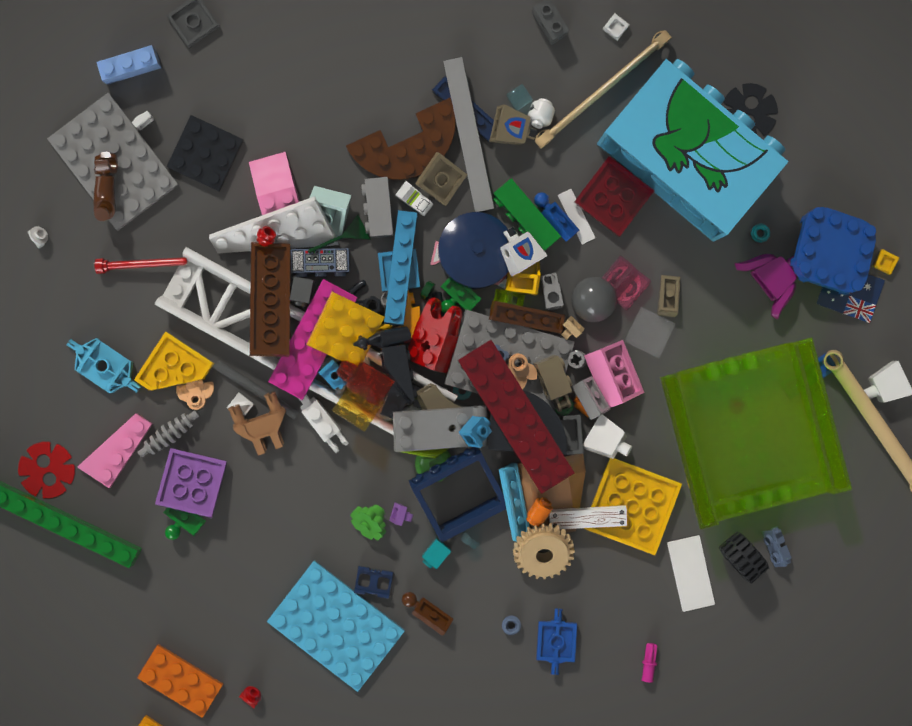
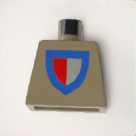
(511, 127)

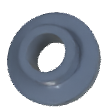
(511, 631)

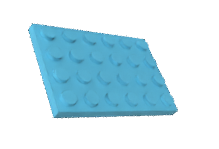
(335, 626)

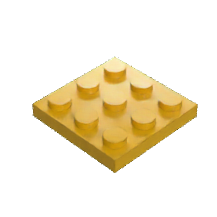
(341, 326)

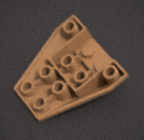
(564, 494)

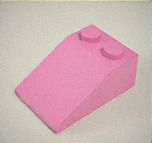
(273, 182)

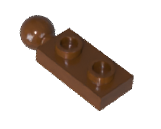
(428, 613)

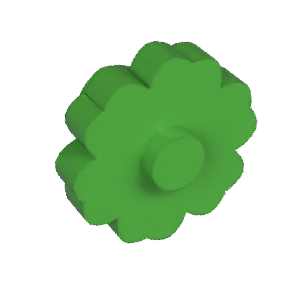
(369, 521)

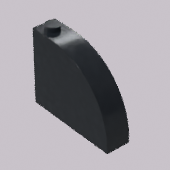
(498, 441)

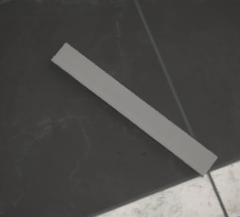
(468, 134)

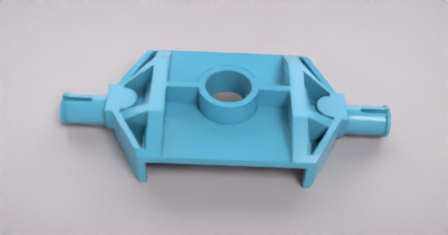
(118, 367)

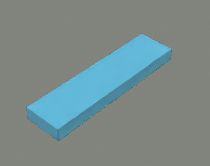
(514, 499)

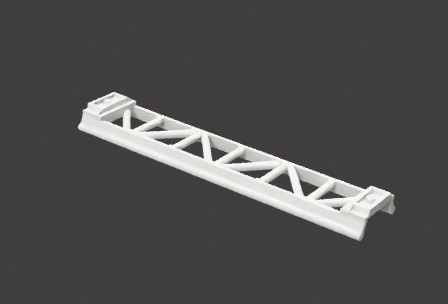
(191, 274)

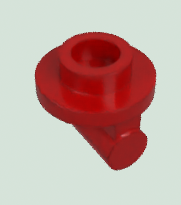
(251, 696)

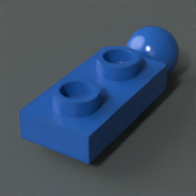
(556, 216)

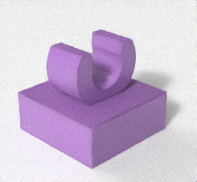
(399, 514)

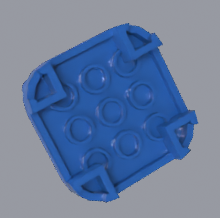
(834, 250)

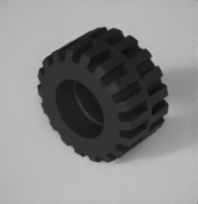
(744, 557)

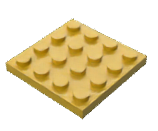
(647, 500)

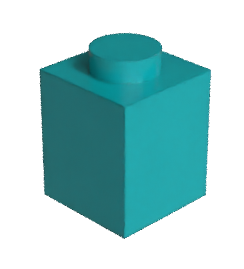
(435, 554)

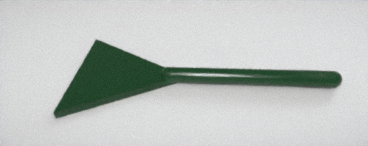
(354, 231)

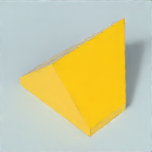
(526, 281)

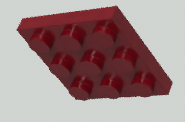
(614, 196)

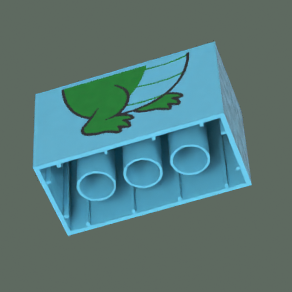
(693, 150)

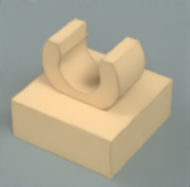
(572, 327)

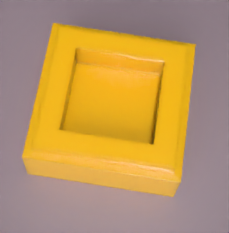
(885, 262)

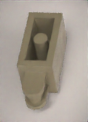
(554, 380)

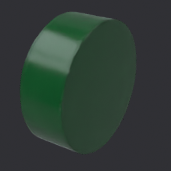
(427, 290)

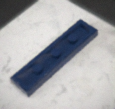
(483, 120)

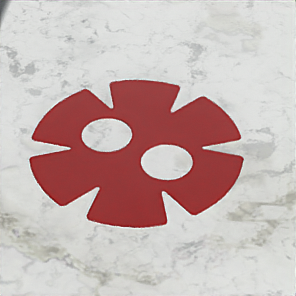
(35, 481)

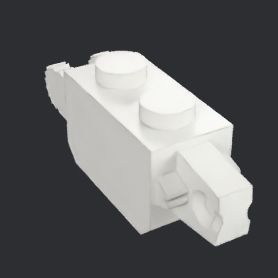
(322, 421)

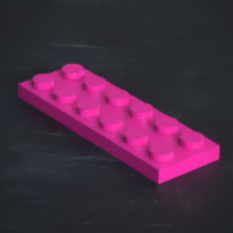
(299, 370)

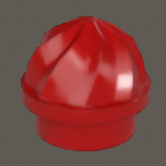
(266, 236)

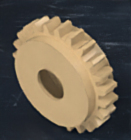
(543, 564)

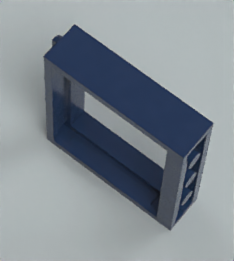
(469, 518)

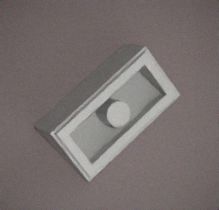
(591, 397)

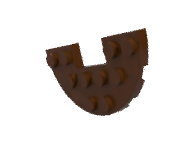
(413, 154)

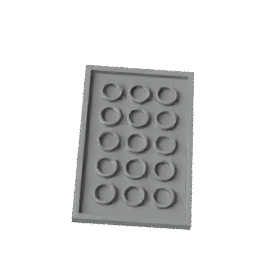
(140, 173)
(514, 339)

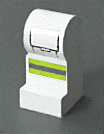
(414, 199)

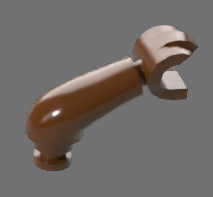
(104, 186)

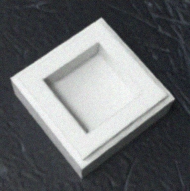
(616, 27)

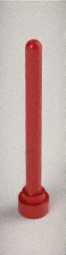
(103, 266)

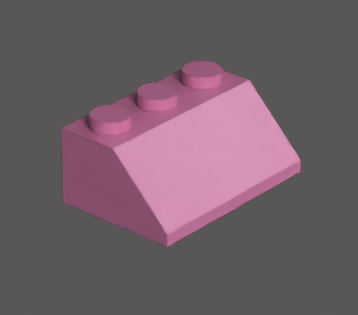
(614, 373)

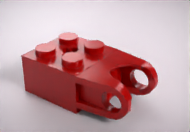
(435, 337)

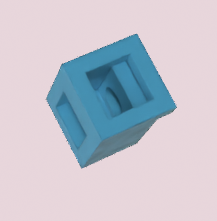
(326, 373)
(475, 431)

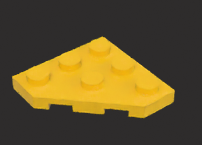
(172, 365)

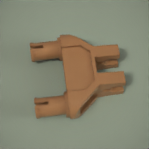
(261, 426)

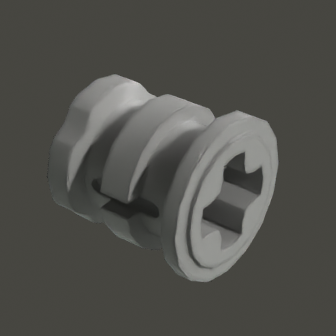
(581, 363)

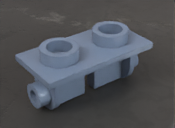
(779, 555)

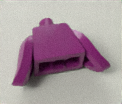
(774, 277)

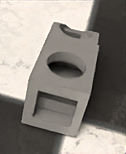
(551, 292)

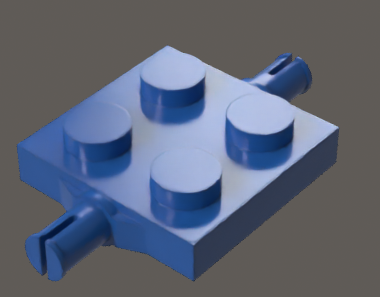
(556, 641)

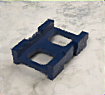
(372, 588)

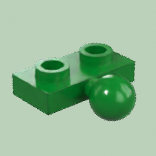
(463, 296)
(188, 521)

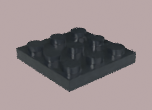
(205, 153)

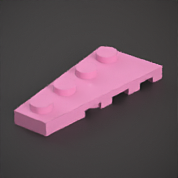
(112, 456)

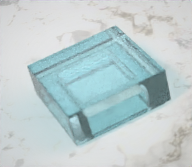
(519, 97)

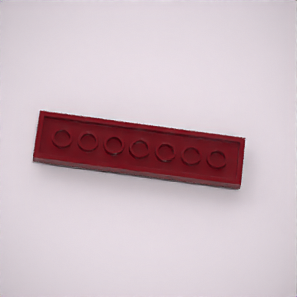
(516, 416)

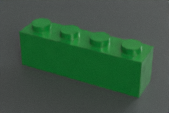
(525, 213)

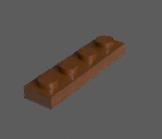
(526, 317)

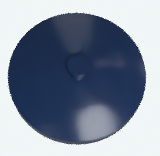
(472, 251)

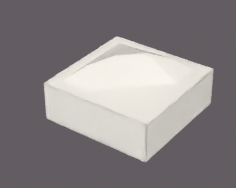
(143, 120)
(245, 404)

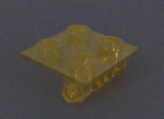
(356, 409)

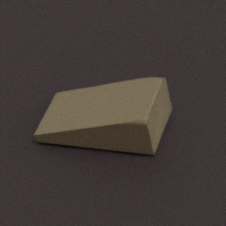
(668, 296)

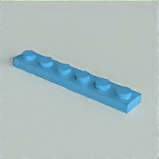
(400, 268)

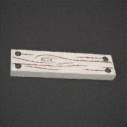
(589, 517)

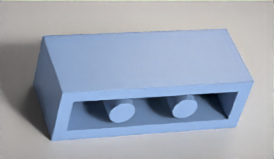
(129, 65)

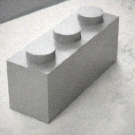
(377, 207)

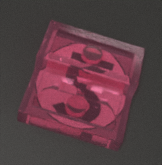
(626, 281)

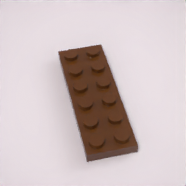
(270, 300)

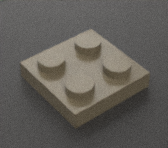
(441, 179)

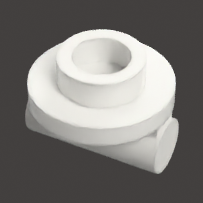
(38, 236)

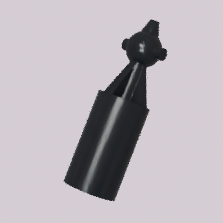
(385, 338)

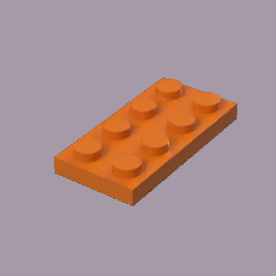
(180, 680)

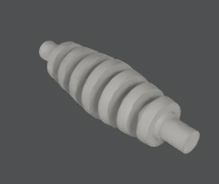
(168, 433)

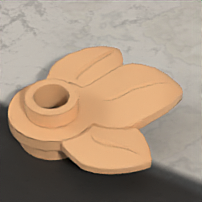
(523, 371)
(199, 389)

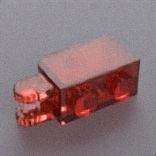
(365, 381)

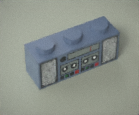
(320, 262)

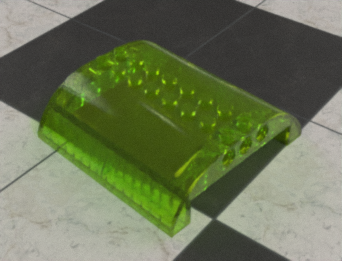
(755, 431)

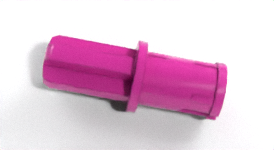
(649, 662)

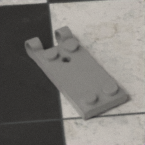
(430, 428)

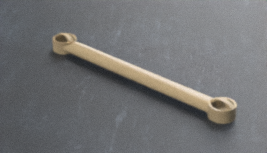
(656, 44)
(870, 414)

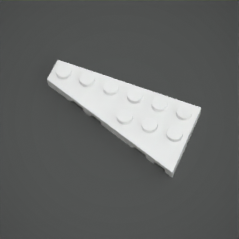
(297, 225)

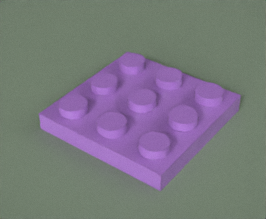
(191, 483)

